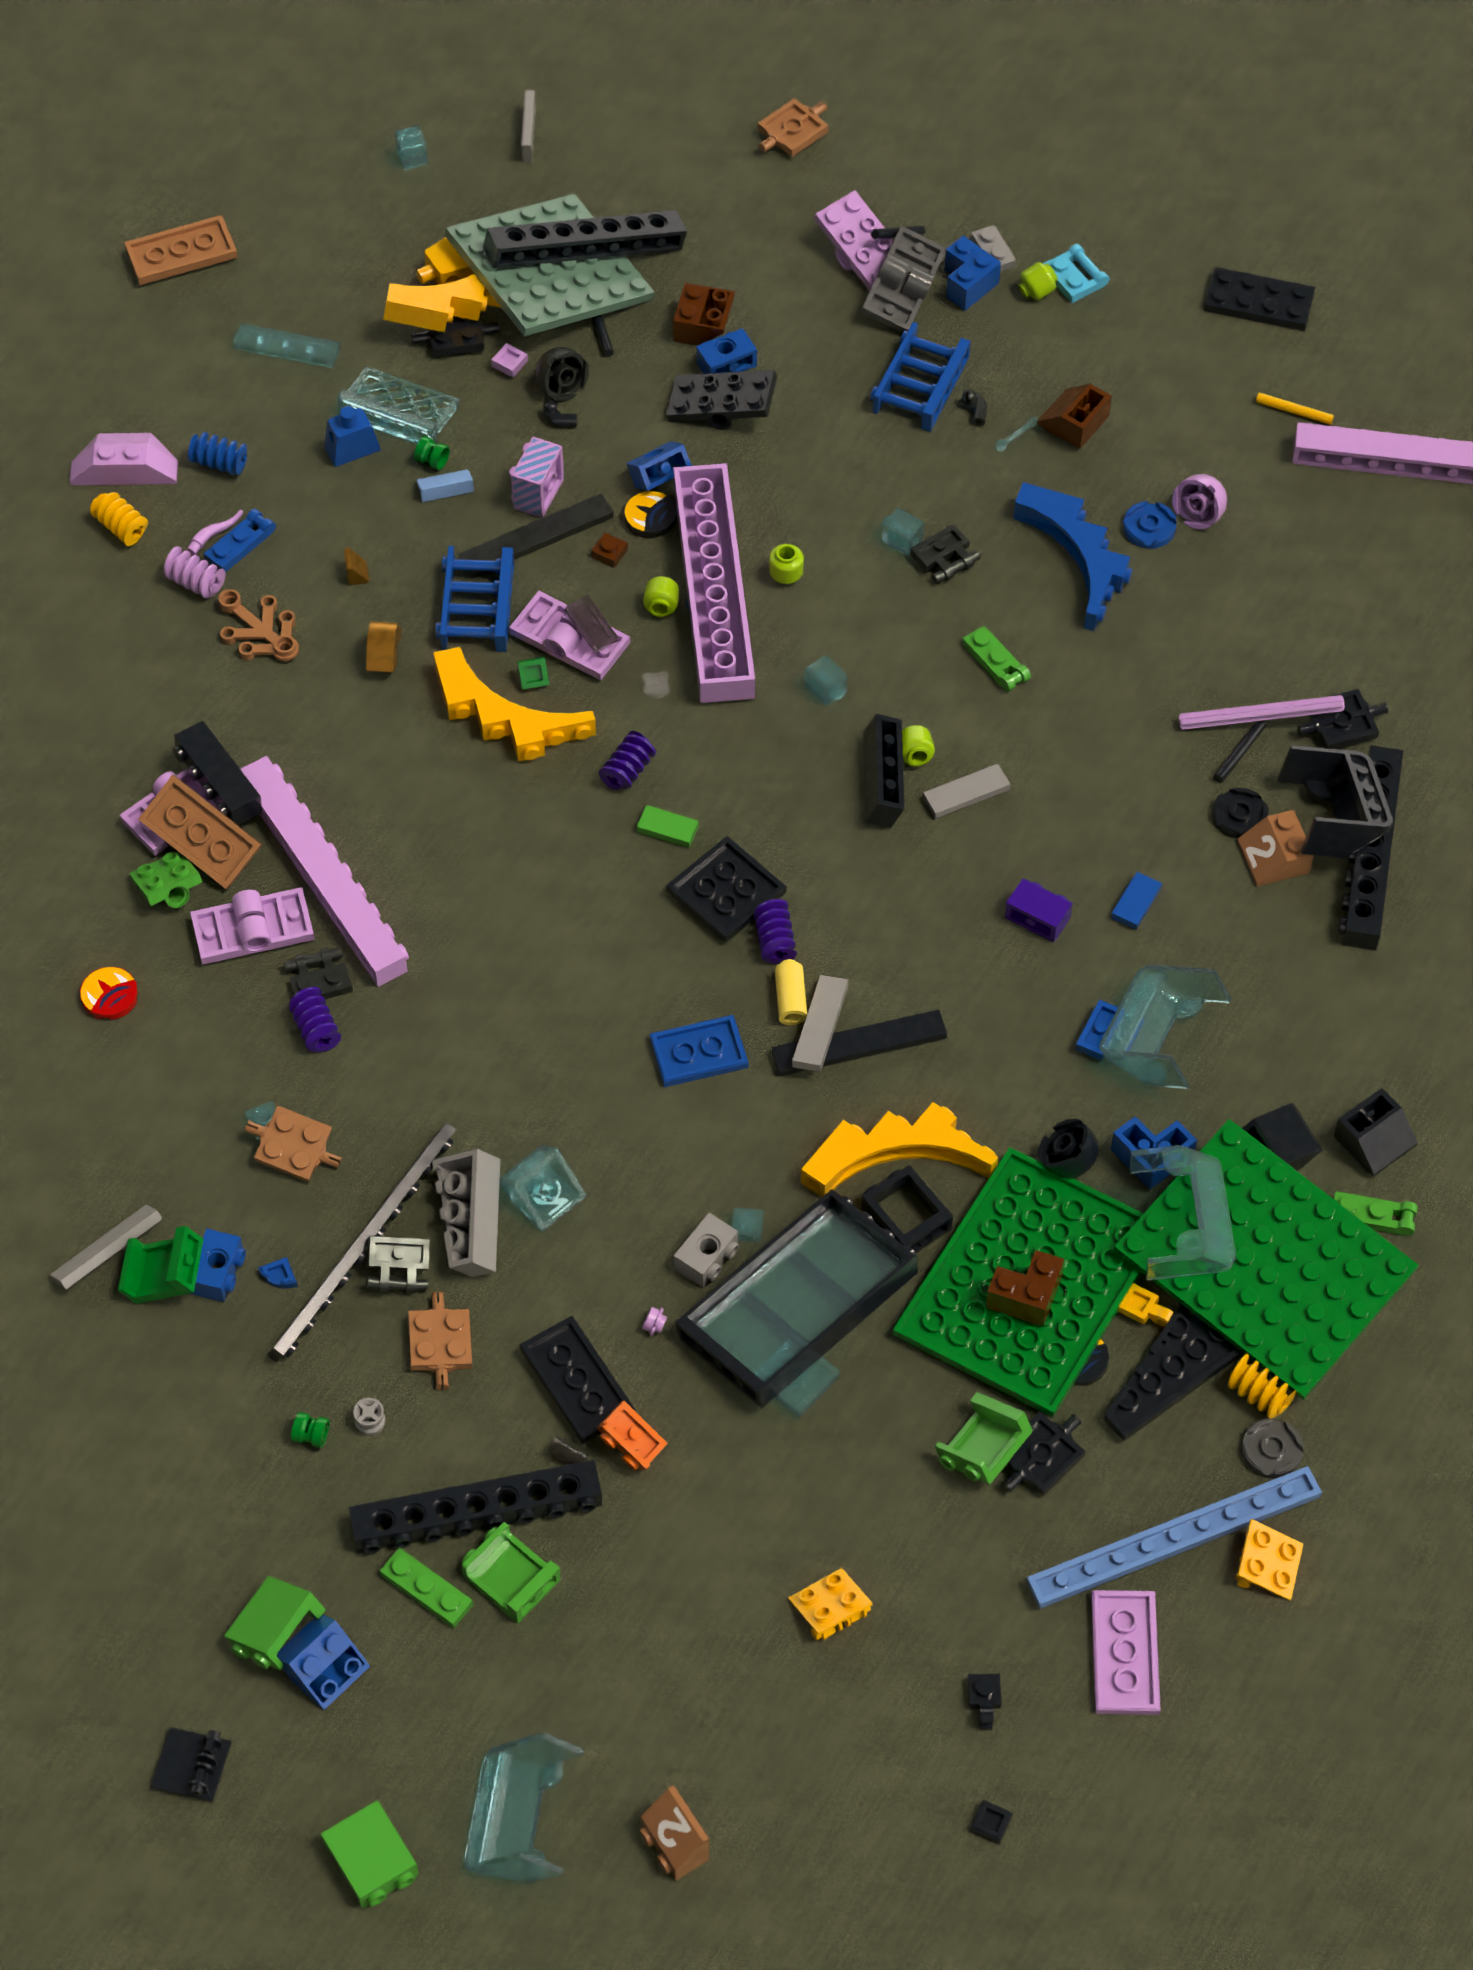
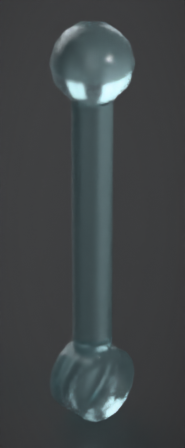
(1002, 444)

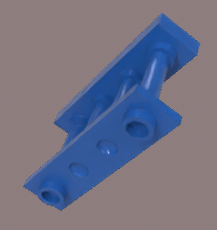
(938, 392)
(498, 610)

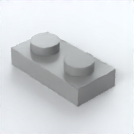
(993, 243)

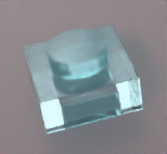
(261, 1114)
(748, 1224)

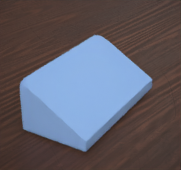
(445, 485)

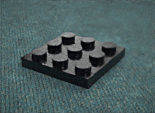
(725, 888)

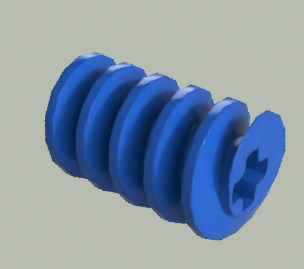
(217, 454)

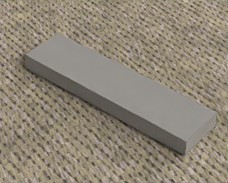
(820, 1023)
(105, 1247)

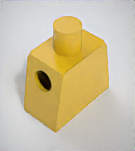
(443, 264)

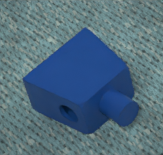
(350, 436)

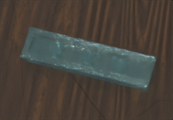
(287, 345)

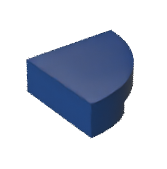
(278, 1274)

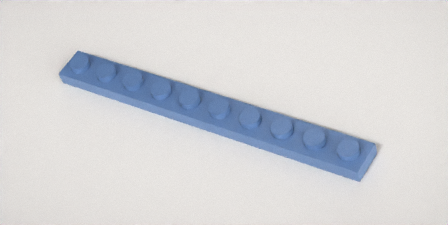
(1173, 1537)

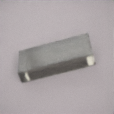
(591, 623)

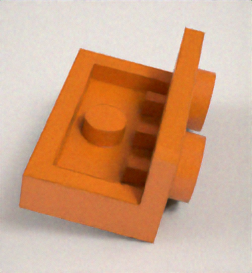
(631, 1436)

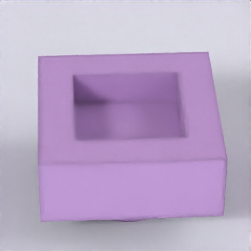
(509, 360)

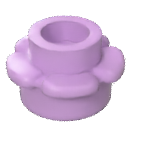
(654, 1320)

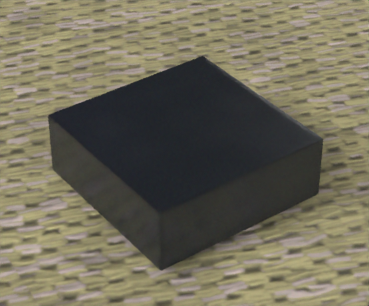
(991, 1822)

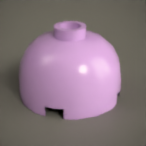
(1200, 500)

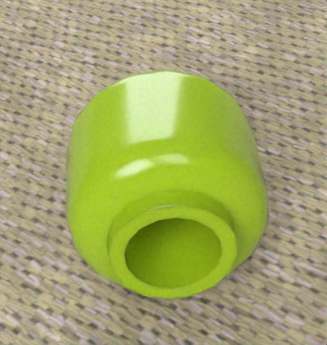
(1037, 281)
(786, 563)
(661, 596)
(917, 745)

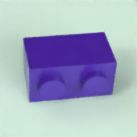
(1038, 909)

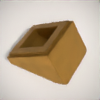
(356, 568)

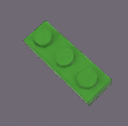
(426, 1588)

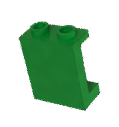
(161, 1267)

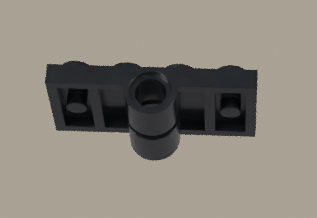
(721, 397)

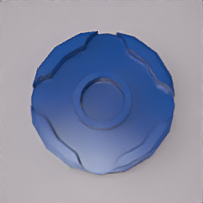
(1149, 525)

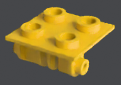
(1269, 1560)
(830, 1603)

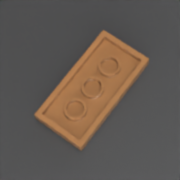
(180, 250)
(200, 832)

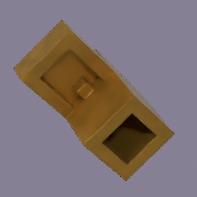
(382, 646)

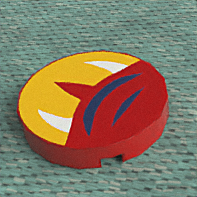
(109, 993)

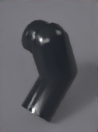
(556, 418)

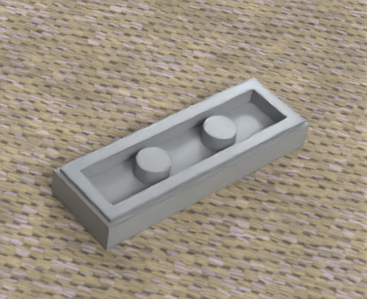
(528, 126)
(966, 791)

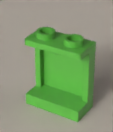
(985, 1440)
(509, 1573)
(270, 1621)
(370, 1854)

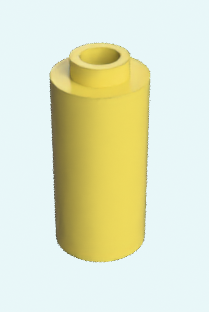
(790, 992)

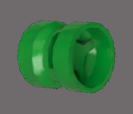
(432, 453)
(310, 1429)

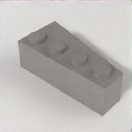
(470, 1209)

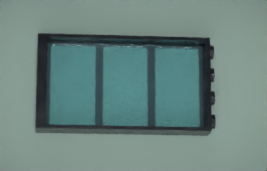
(797, 1297)

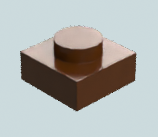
(609, 550)

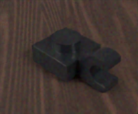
(985, 1695)

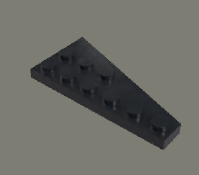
(1176, 1365)

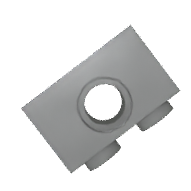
(711, 1235)

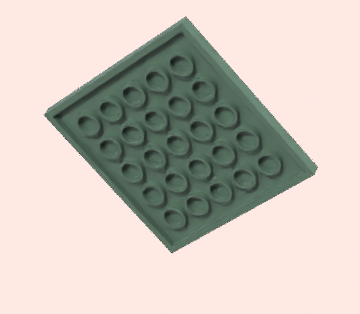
(549, 293)

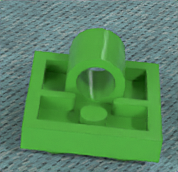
(162, 876)

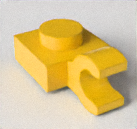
(1142, 1304)

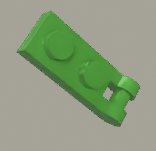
(995, 658)
(1379, 1212)

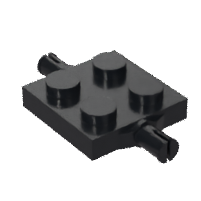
(459, 337)
(1346, 727)
(1045, 1454)

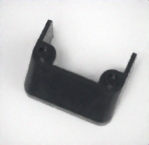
(1354, 792)

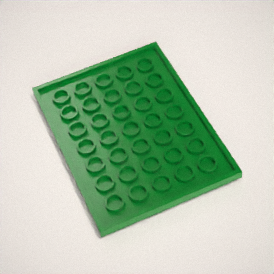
(1011, 1218)
(1302, 1267)

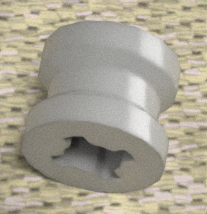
(369, 1409)

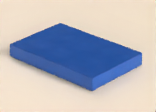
(698, 1050)

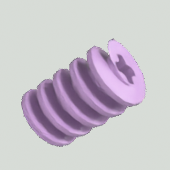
(193, 573)

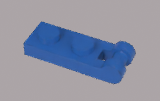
(240, 541)

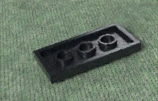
(1259, 298)
(574, 1376)

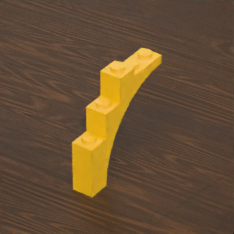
(437, 304)
(498, 717)
(892, 1139)

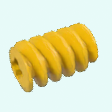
(119, 517)
(1260, 1388)

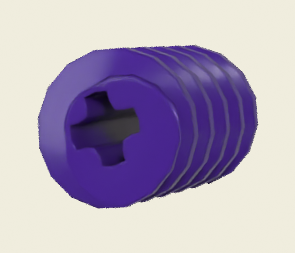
(627, 761)
(775, 931)
(314, 1020)

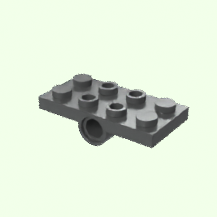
(903, 280)

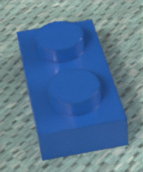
(1095, 1029)

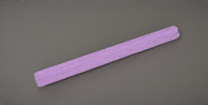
(1261, 712)

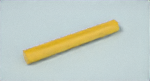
(1294, 408)

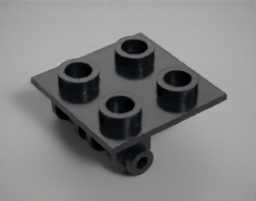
(191, 1763)

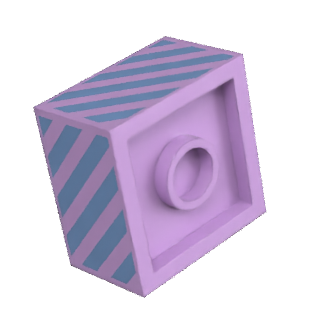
(537, 477)

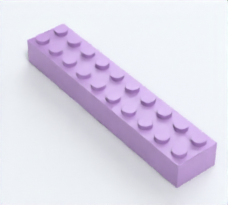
(714, 583)

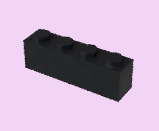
(883, 770)
(217, 773)

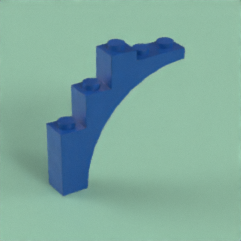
(1087, 544)

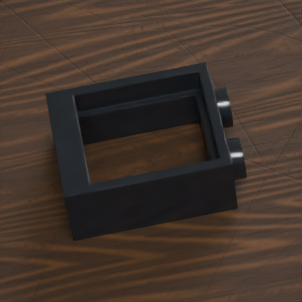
(925, 1232)

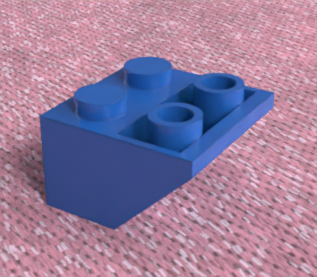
(322, 1660)

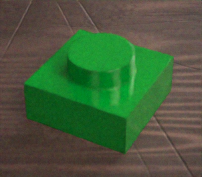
(533, 673)

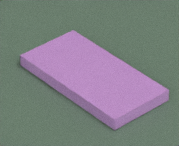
(1125, 1652)

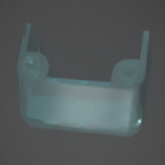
(1147, 1015)
(1212, 1245)
(510, 1806)

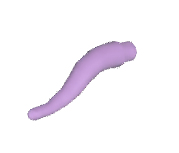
(206, 533)

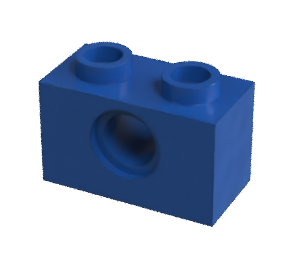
(727, 354)
(658, 465)
(217, 1249)

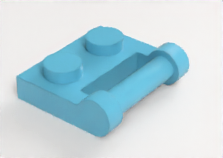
(1071, 280)

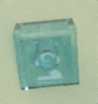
(542, 1186)

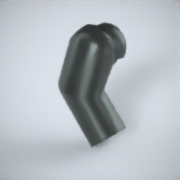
(977, 405)

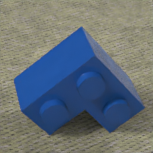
(971, 272)
(1137, 1136)

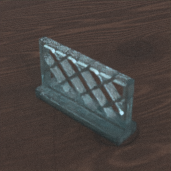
(393, 418)

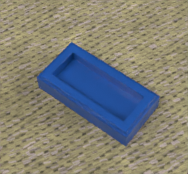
(1136, 900)

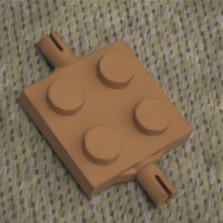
(793, 127)
(293, 1144)
(440, 1340)

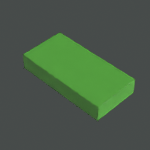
(667, 826)

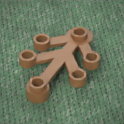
(259, 629)

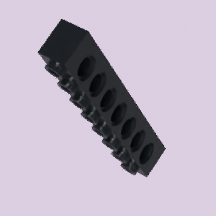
(584, 239)
(1366, 930)
(461, 1498)

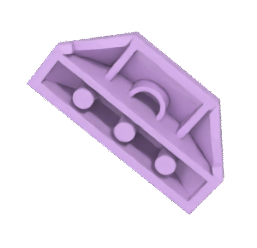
(124, 461)

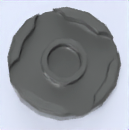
(1272, 1448)

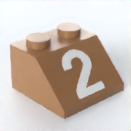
(1274, 849)
(674, 1834)

